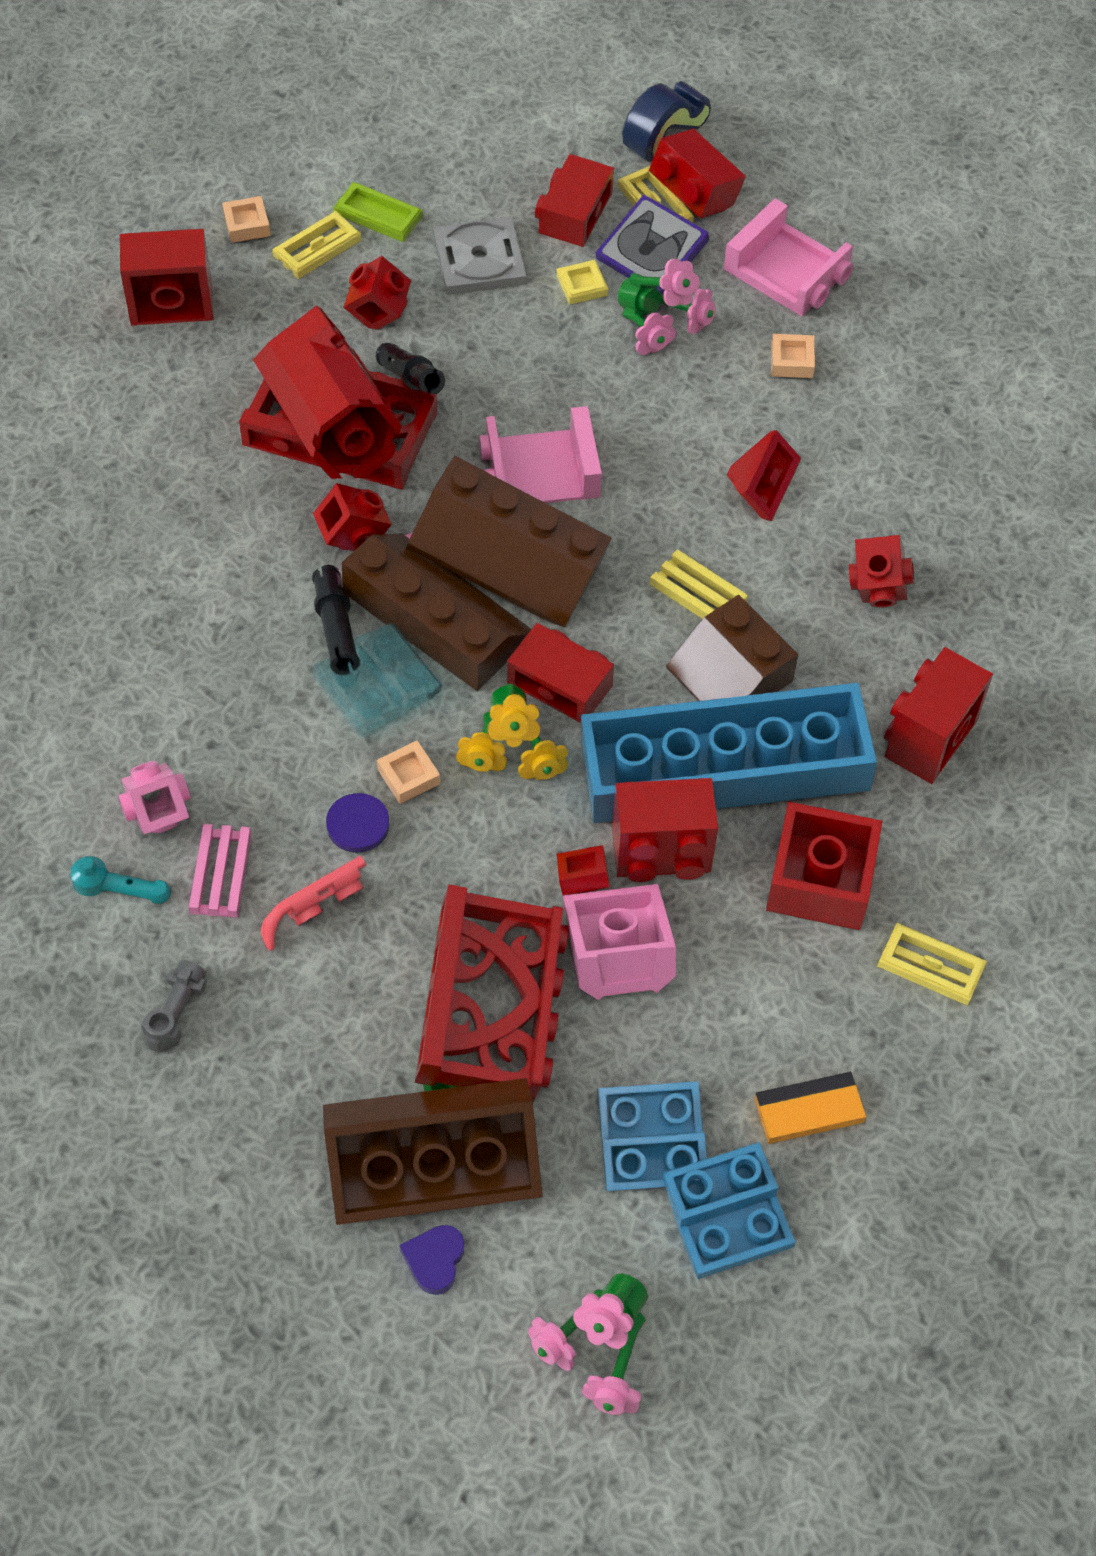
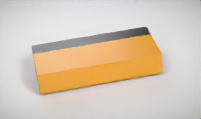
(809, 1107)

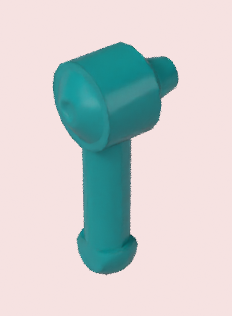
(91, 878)

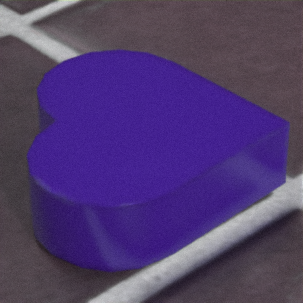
(434, 1258)

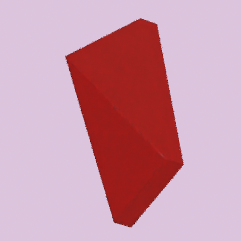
(765, 473)

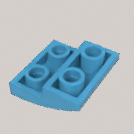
(649, 1132)
(728, 1210)

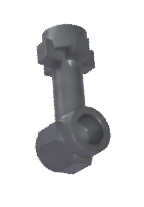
(161, 1023)

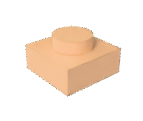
(246, 219)
(792, 356)
(408, 772)

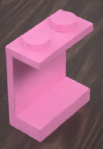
(547, 464)

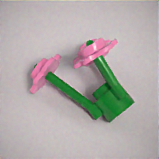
(640, 297)
(607, 1317)

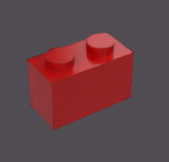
(697, 173)
(575, 200)
(560, 672)

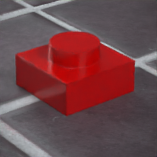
(583, 870)

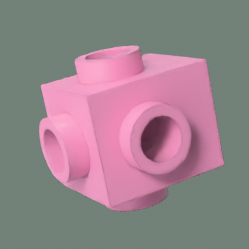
(163, 811)

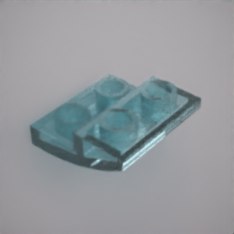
(384, 686)

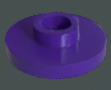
(357, 822)

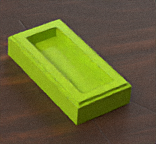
(378, 211)

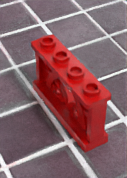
(279, 437)
(459, 935)

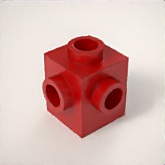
(377, 293)
(351, 516)
(881, 571)

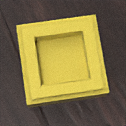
(582, 282)

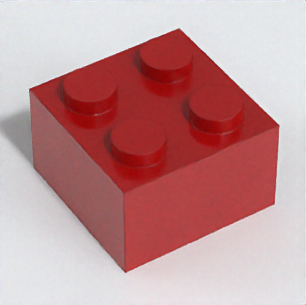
(166, 276)
(936, 714)
(664, 828)
(824, 866)

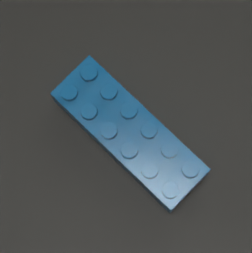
(749, 746)

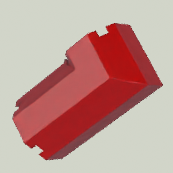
(329, 396)

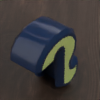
(663, 109)

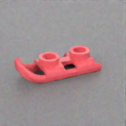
(305, 902)

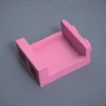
(785, 261)

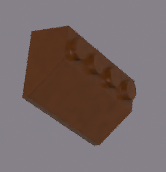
(508, 542)
(432, 608)
(432, 1151)

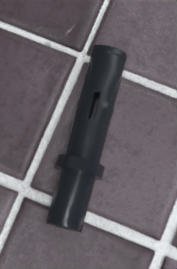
(414, 370)
(333, 608)

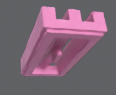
(224, 836)

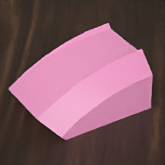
(620, 940)

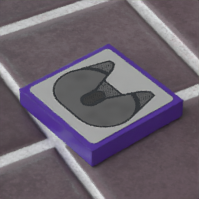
(649, 239)

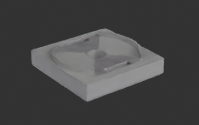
(481, 273)

